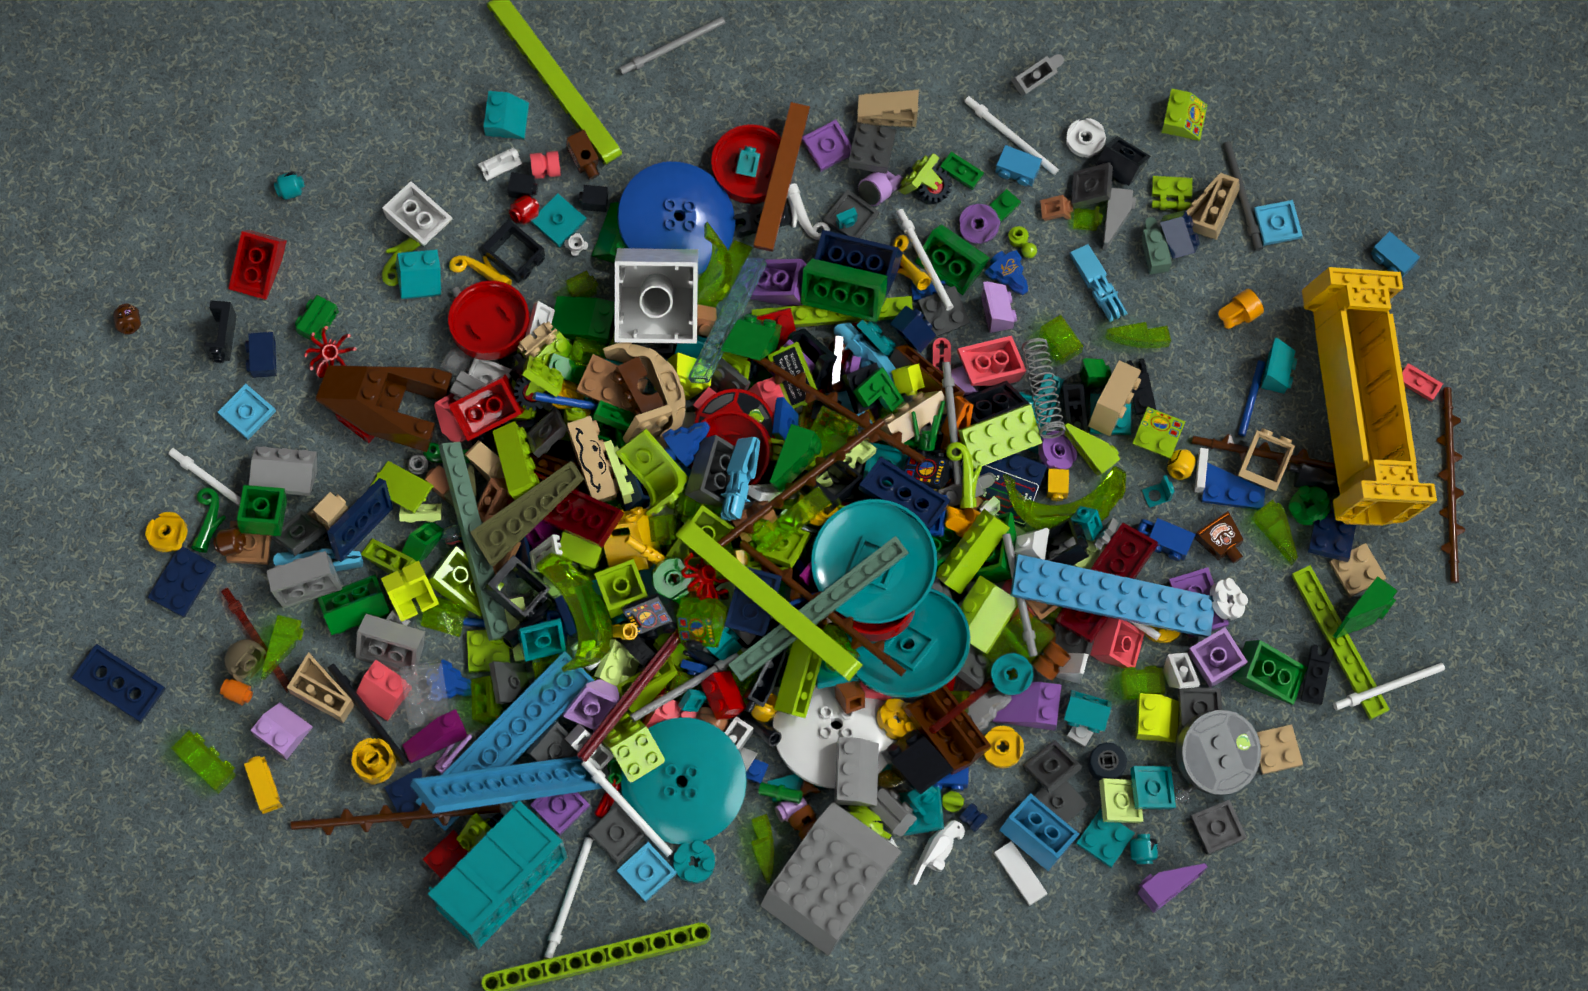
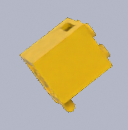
(618, 551)

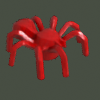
(327, 351)
(705, 576)

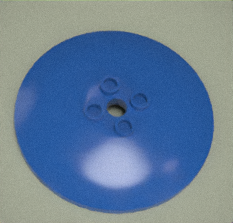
(672, 187)

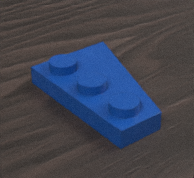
(1231, 490)

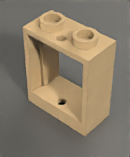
(1267, 435)

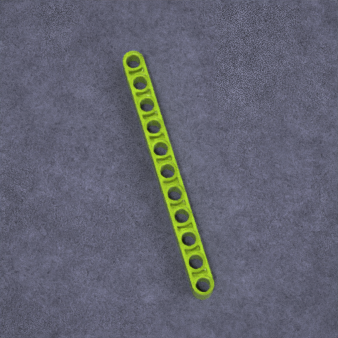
(555, 78)
(769, 600)
(607, 961)

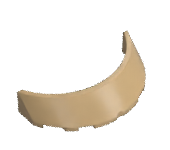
(661, 376)

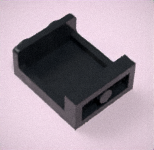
(226, 316)
(818, 353)

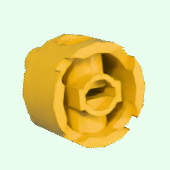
(373, 760)

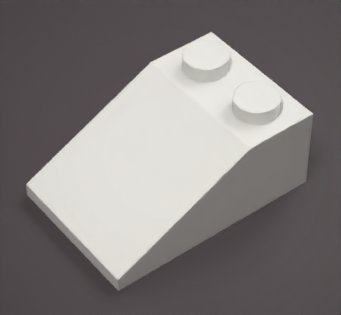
(416, 214)

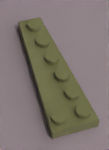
(515, 521)

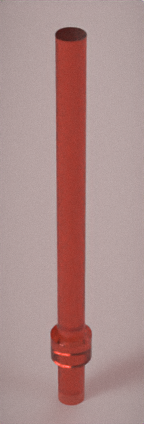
(236, 607)
(961, 707)

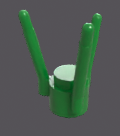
(928, 438)

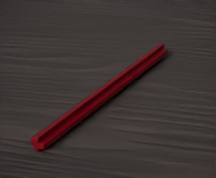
(629, 697)

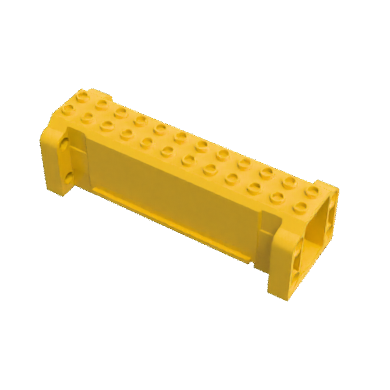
(1366, 397)

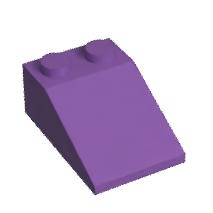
(781, 282)
(1033, 708)
(1166, 885)

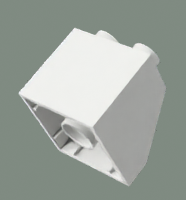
(656, 295)

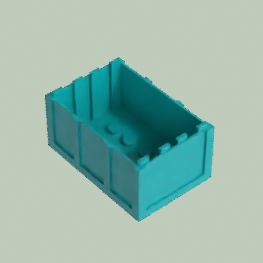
(498, 874)

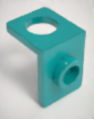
(1165, 488)

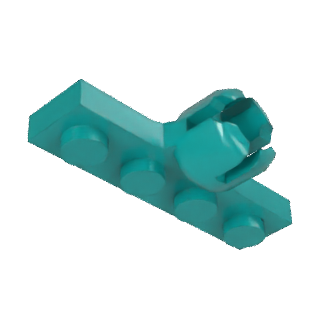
(1059, 381)

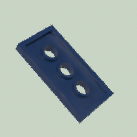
(902, 481)
(360, 519)
(117, 669)

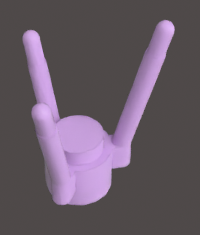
(444, 761)

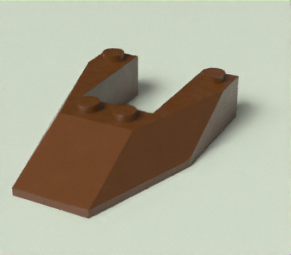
(372, 397)

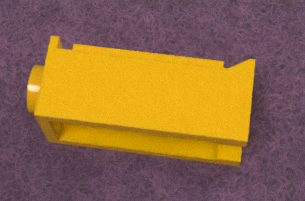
(263, 784)

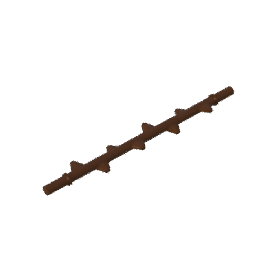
(832, 401)
(1263, 451)
(808, 479)
(1452, 492)
(846, 624)
(387, 816)

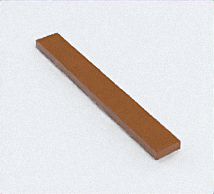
(781, 177)

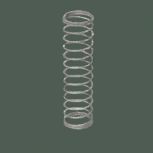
(1047, 424)

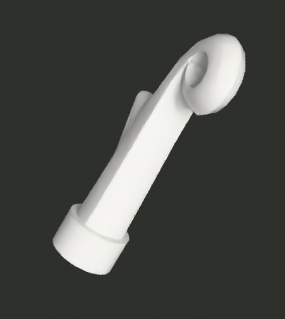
(799, 212)

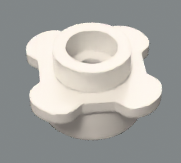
(576, 238)

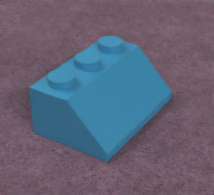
(1039, 832)

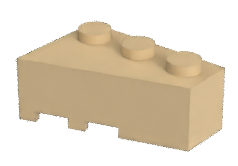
(1214, 206)
(1115, 397)
(329, 510)
(318, 689)

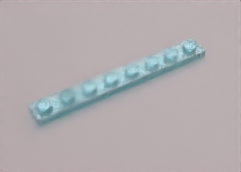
(728, 316)

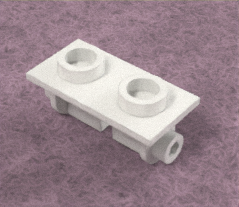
(500, 164)

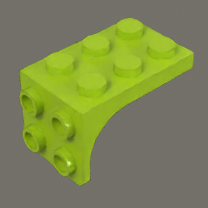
(653, 469)
(633, 748)

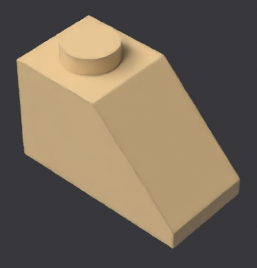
(485, 461)

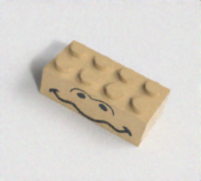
(590, 457)

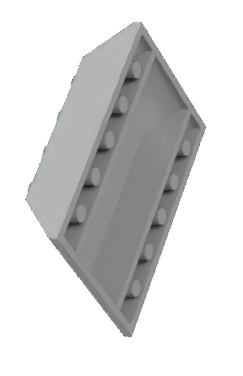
(830, 878)

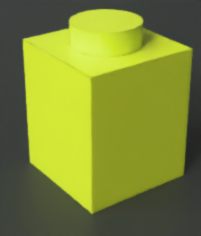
(908, 379)

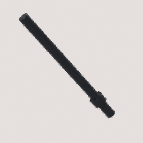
(344, 683)

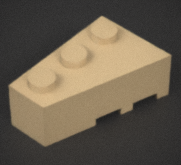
(889, 108)
(925, 407)

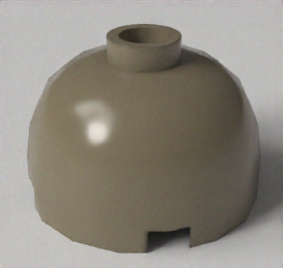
(243, 658)

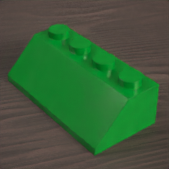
(843, 289)

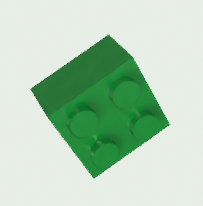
(262, 510)

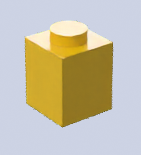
(1057, 484)

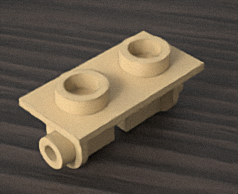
(544, 336)

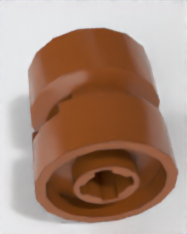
(1051, 660)
(800, 817)

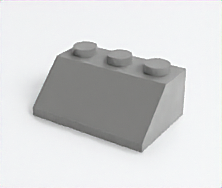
(284, 469)
(303, 579)
(389, 643)
(856, 772)

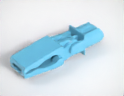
(1094, 278)
(861, 348)
(740, 469)
(352, 561)

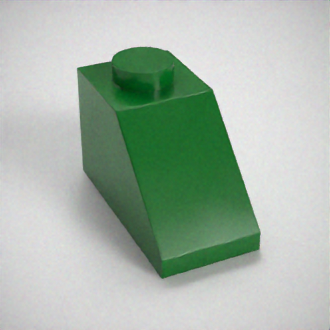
(1094, 373)
(422, 541)

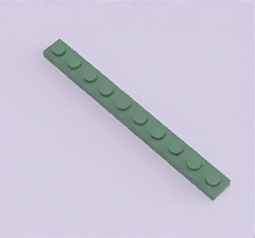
(468, 520)
(821, 607)

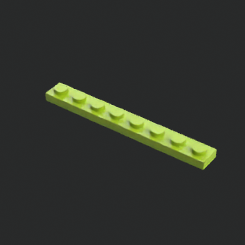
(811, 316)
(1342, 647)

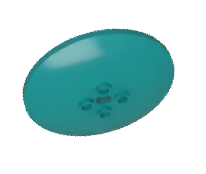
(856, 534)
(938, 652)
(714, 782)

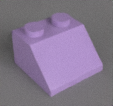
(997, 307)
(1217, 657)
(593, 704)
(281, 730)

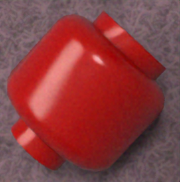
(524, 210)

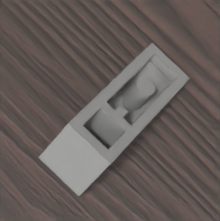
(1117, 213)

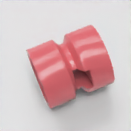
(545, 164)

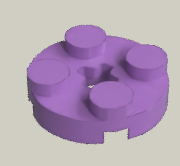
(968, 225)
(1049, 456)

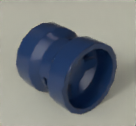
(973, 817)

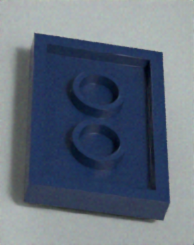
(1332, 537)
(182, 581)
(746, 614)

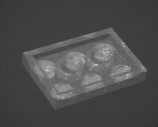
(424, 693)

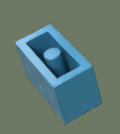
(1018, 166)
(1394, 254)

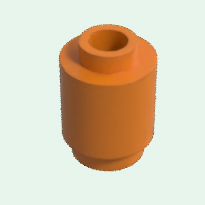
(236, 691)

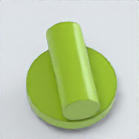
(952, 801)

